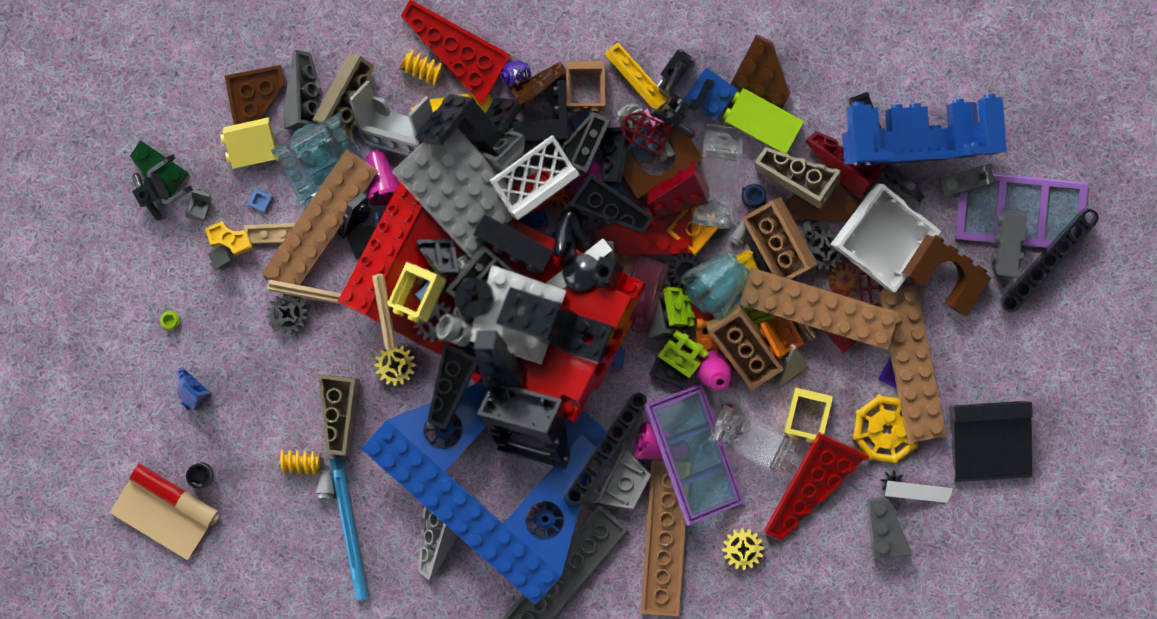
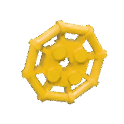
(875, 429)

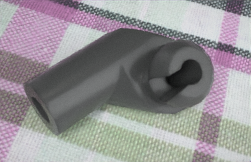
(809, 228)

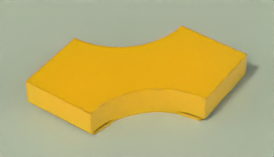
(235, 240)

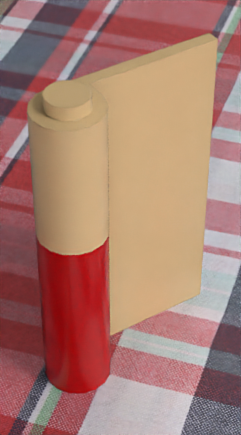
(164, 511)

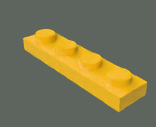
(636, 76)

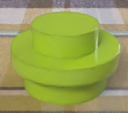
(169, 320)

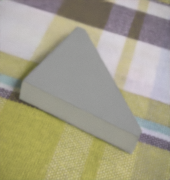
(792, 366)

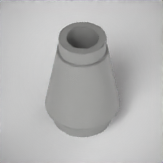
(325, 486)

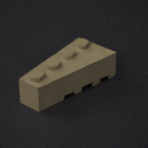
(349, 79)
(799, 176)
(339, 407)

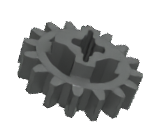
(816, 250)
(276, 306)
(432, 330)

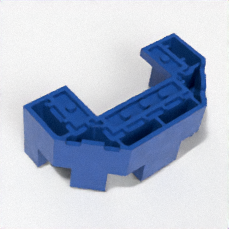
(911, 140)

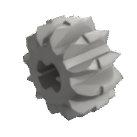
(630, 108)

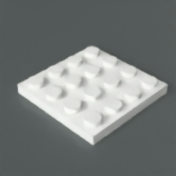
(518, 343)

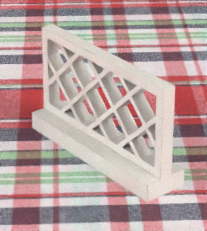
(541, 192)

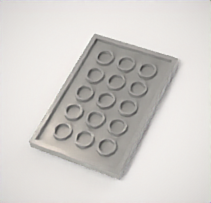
(455, 187)

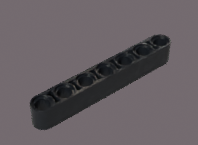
(1058, 256)
(613, 443)

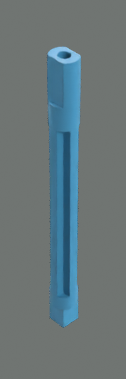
(349, 528)

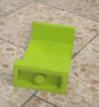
(763, 120)

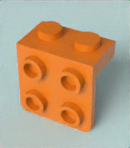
(781, 334)

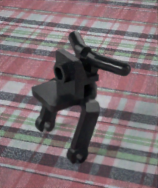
(675, 106)
(155, 189)

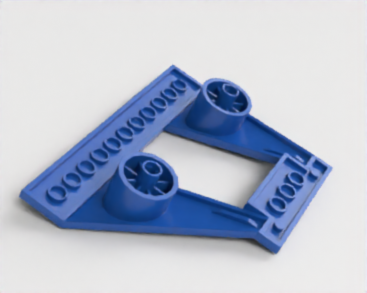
(510, 547)

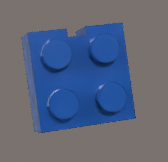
(717, 96)

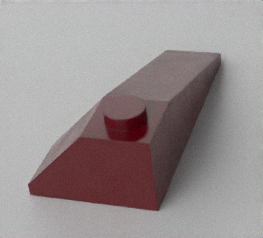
(855, 178)

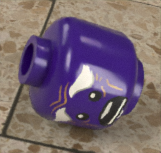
(516, 73)

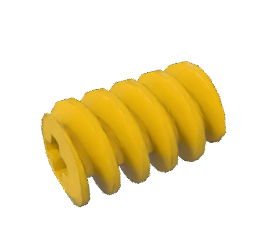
(421, 67)
(300, 463)

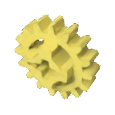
(399, 376)
(734, 548)

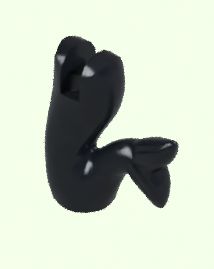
(570, 225)

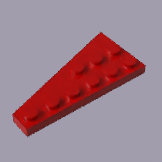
(467, 56)
(653, 241)
(816, 478)

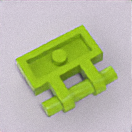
(678, 307)
(680, 358)

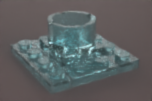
(313, 154)

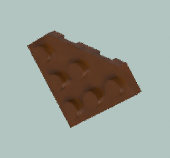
(762, 73)
(538, 83)
(253, 92)
(837, 207)

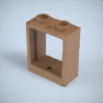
(585, 67)

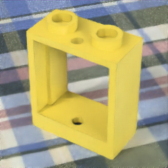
(404, 286)
(810, 395)

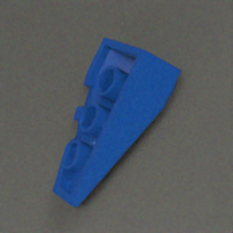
(190, 390)

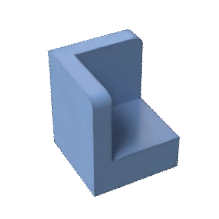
(639, 152)

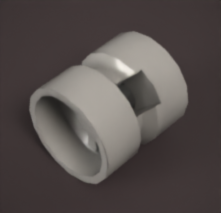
(454, 330)

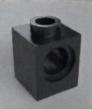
(602, 267)

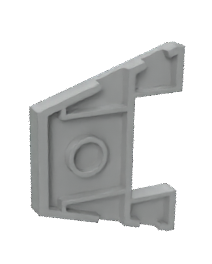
(624, 483)

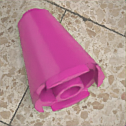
(385, 181)
(715, 370)
(647, 446)

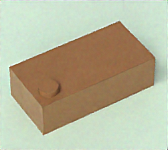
(779, 240)
(745, 347)

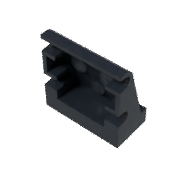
(526, 424)
(991, 440)

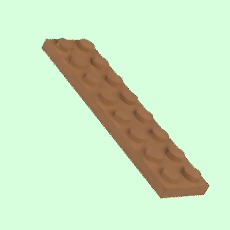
(320, 220)
(819, 308)
(913, 366)
(663, 546)

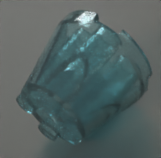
(716, 283)

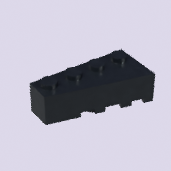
(609, 205)
(513, 244)
(452, 380)

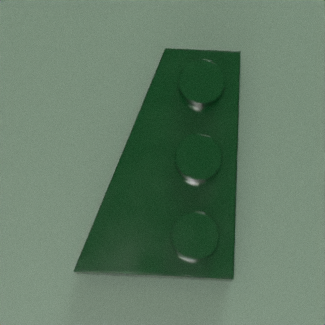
(147, 157)

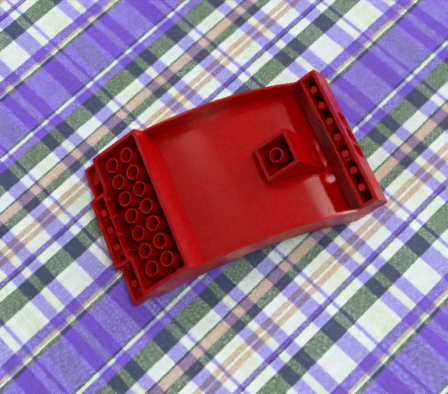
(560, 373)

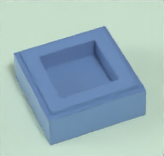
(260, 200)

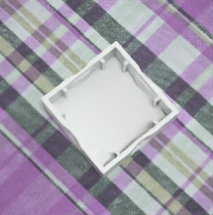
(883, 236)

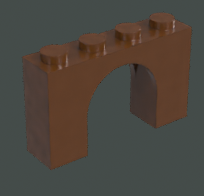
(641, 182)
(970, 280)

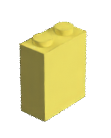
(249, 143)

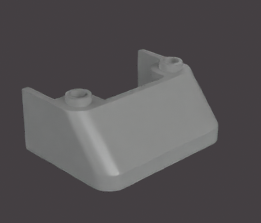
(384, 128)

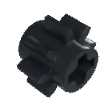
(889, 477)

